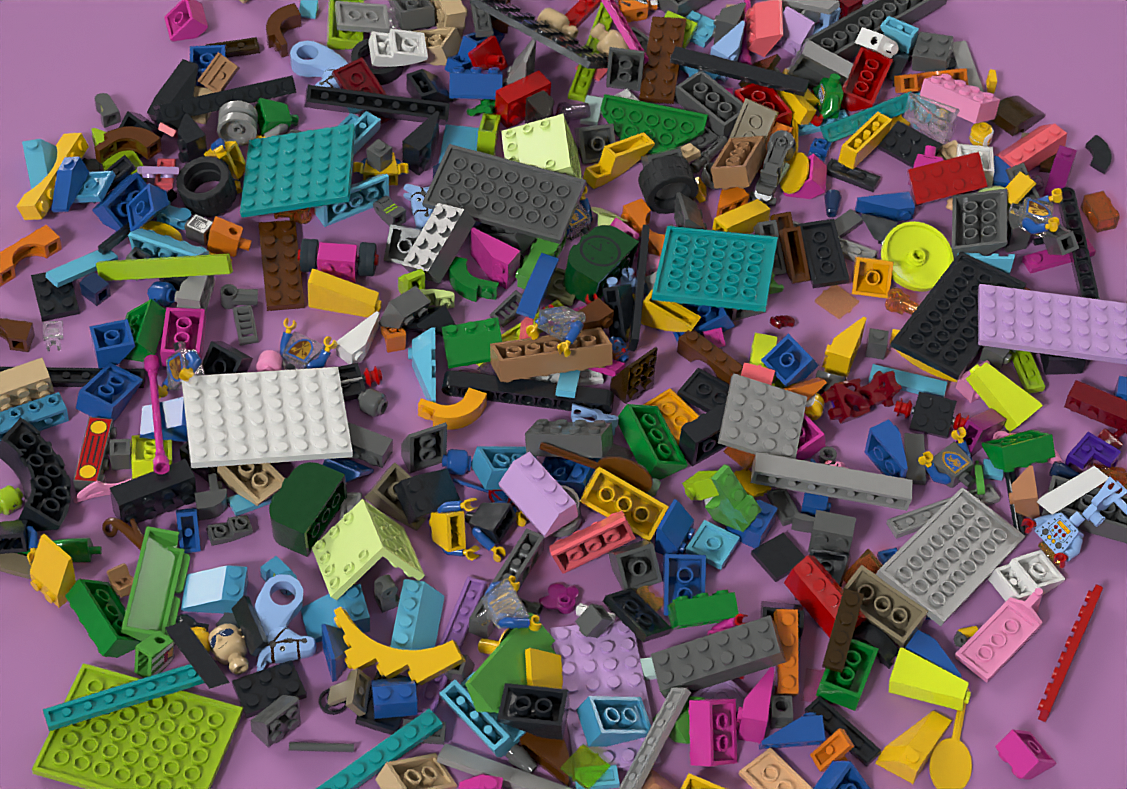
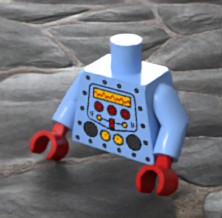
(1059, 534)

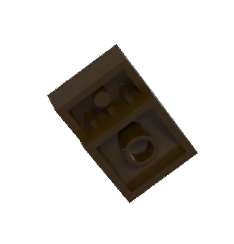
(1016, 115)

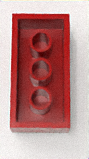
(947, 178)

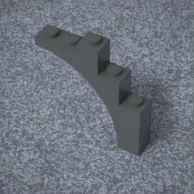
(1056, 242)

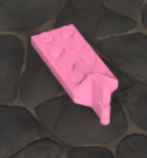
(1001, 636)

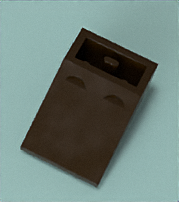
(635, 377)

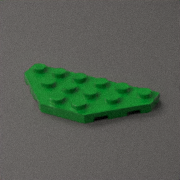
(662, 124)

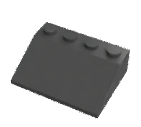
(979, 222)

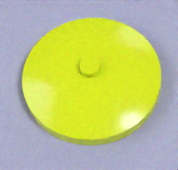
(918, 255)

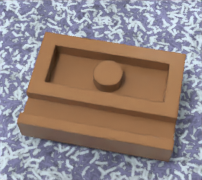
(218, 73)

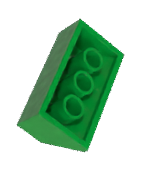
(651, 440)
(101, 616)

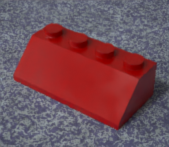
(864, 80)
(817, 592)

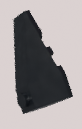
(177, 87)

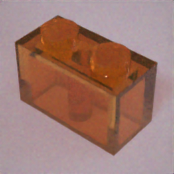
(1100, 211)

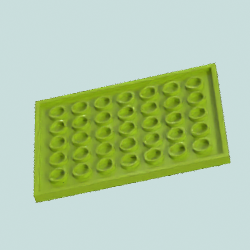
(145, 746)

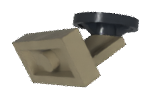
(351, 692)

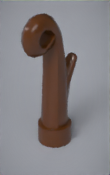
(132, 533)

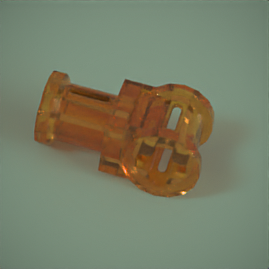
(295, 215)
(901, 303)

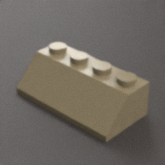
(887, 607)

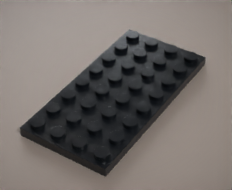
(541, 32)
(946, 321)

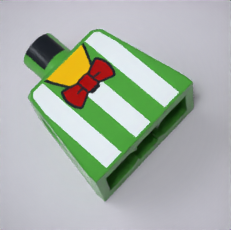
(153, 654)

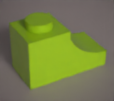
(410, 280)

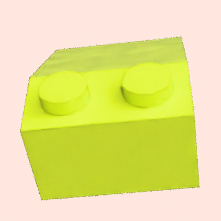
(143, 453)

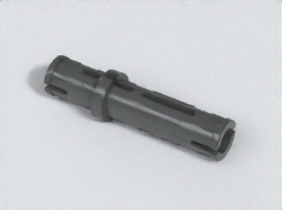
(708, 154)

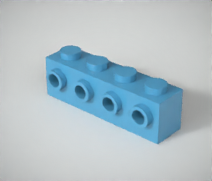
(40, 413)

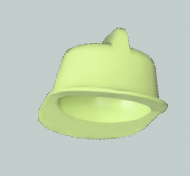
(605, 217)

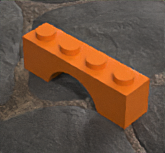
(914, 81)
(638, 214)
(41, 243)
(786, 674)

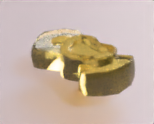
(1048, 551)
(649, 597)

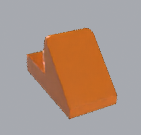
(394, 338)
(832, 750)

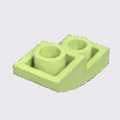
(439, 297)

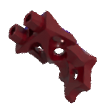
(875, 392)

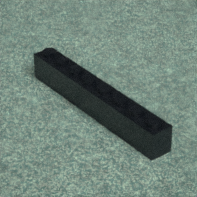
(214, 101)
(377, 104)

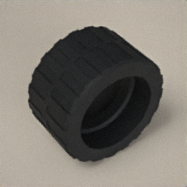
(202, 171)
(661, 173)

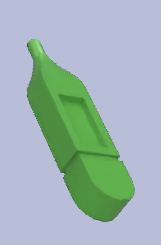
(980, 486)

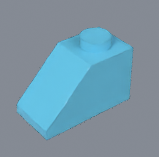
(900, 32)

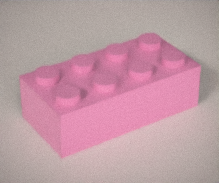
(973, 103)

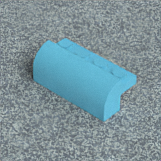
(366, 127)
(494, 734)

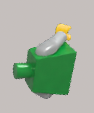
(274, 118)

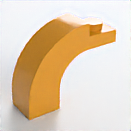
(455, 415)

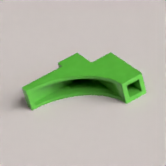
(733, 504)

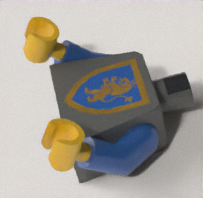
(952, 463)

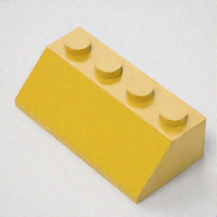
(611, 495)

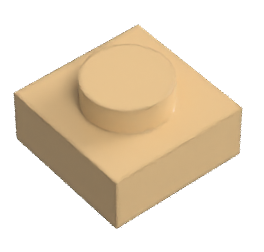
(690, 152)

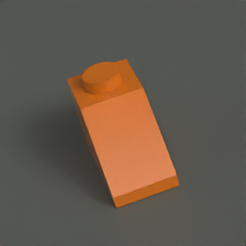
(731, 199)

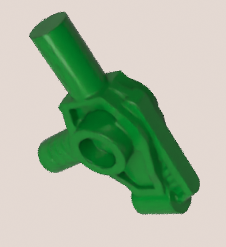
(487, 106)

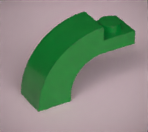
(468, 285)

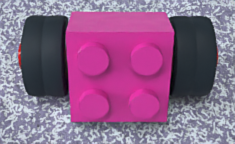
(338, 259)

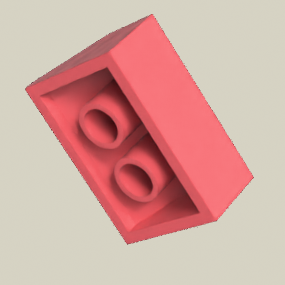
(764, 26)

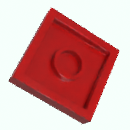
(488, 55)

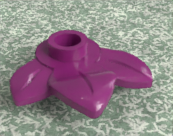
(560, 598)

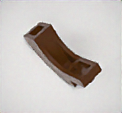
(278, 23)
(128, 139)

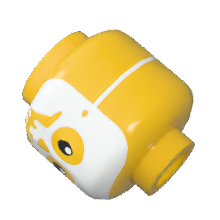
(981, 134)
(814, 407)

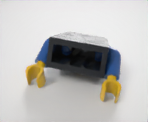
(492, 523)
(18, 537)

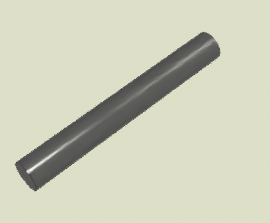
(325, 747)

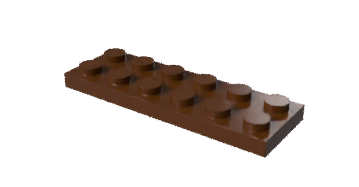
(659, 74)
(281, 265)

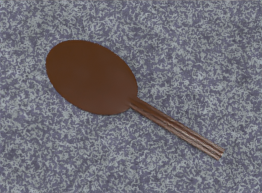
(620, 467)

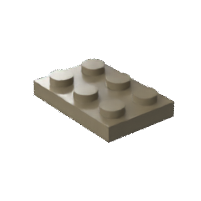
(754, 120)

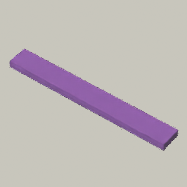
(457, 631)

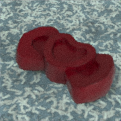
(783, 321)

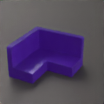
(1092, 447)

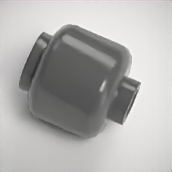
(372, 402)

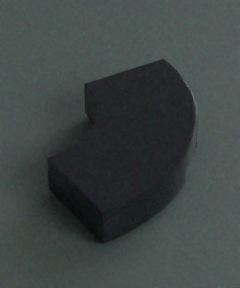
(1100, 154)

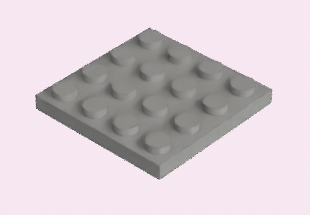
(762, 418)

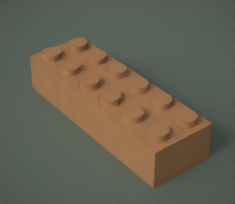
(541, 357)

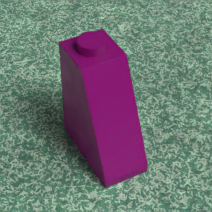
(1060, 170)
(981, 429)

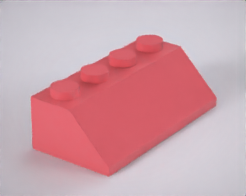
(1034, 147)
(592, 542)

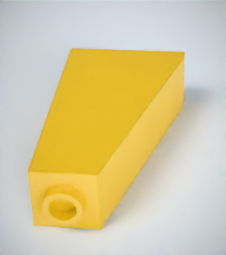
(742, 218)
(341, 296)

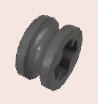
(827, 451)

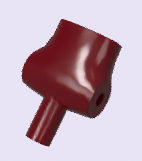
(1112, 438)

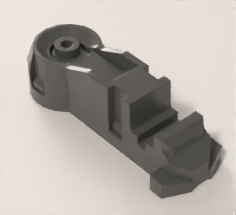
(779, 150)

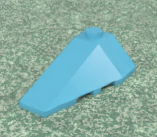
(39, 159)
(424, 362)

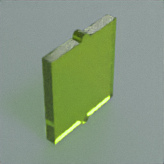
(585, 767)

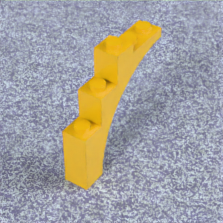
(423, 664)

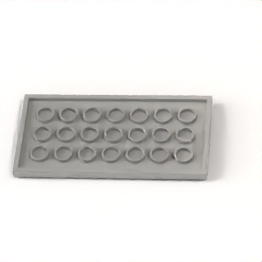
(951, 555)

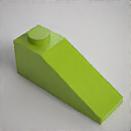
(700, 486)

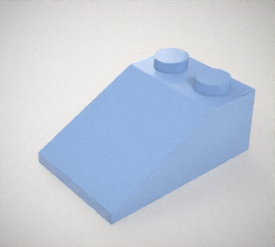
(729, 46)

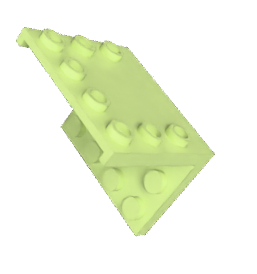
(544, 145)
(358, 544)

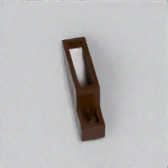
(792, 248)
(548, 754)

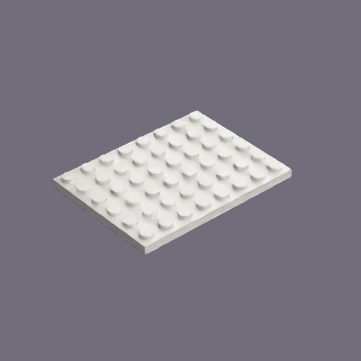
(266, 417)

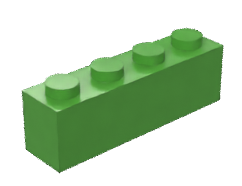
(529, 262)

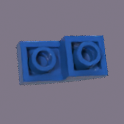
(820, 148)

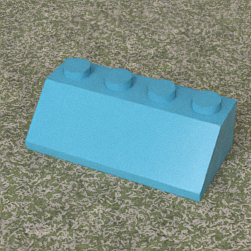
(361, 199)
(163, 245)
(417, 616)

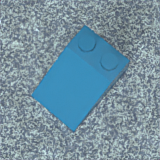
(492, 463)
(215, 589)
(322, 612)
(613, 720)

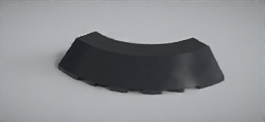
(41, 476)

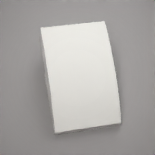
(397, 48)
(1025, 575)

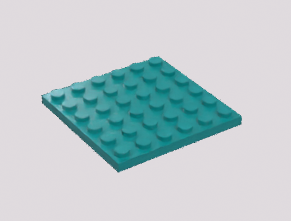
(298, 170)
(715, 269)

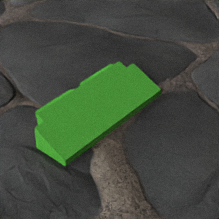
(157, 578)
(504, 666)

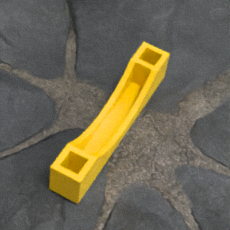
(39, 199)

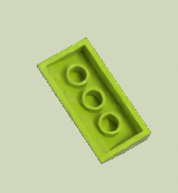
(339, 38)

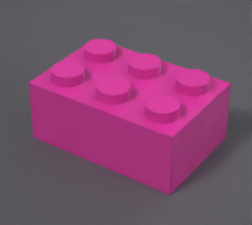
(185, 326)

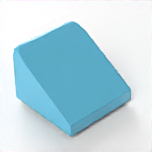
(308, 8)

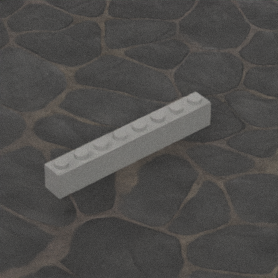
(831, 481)

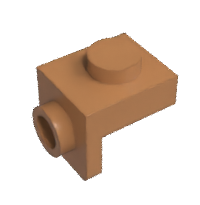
(120, 579)

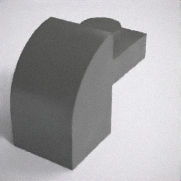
(213, 502)

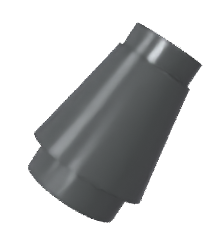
(520, 758)

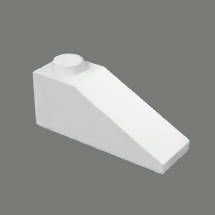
(356, 343)

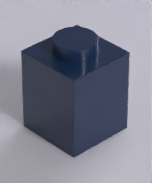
(95, 288)

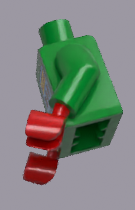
(830, 98)

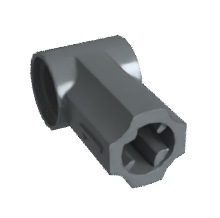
(232, 296)

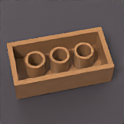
(738, 162)

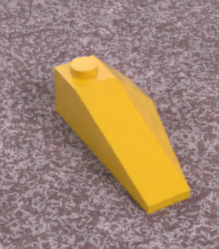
(913, 748)

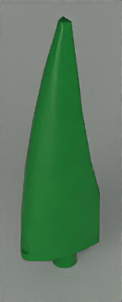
(77, 548)

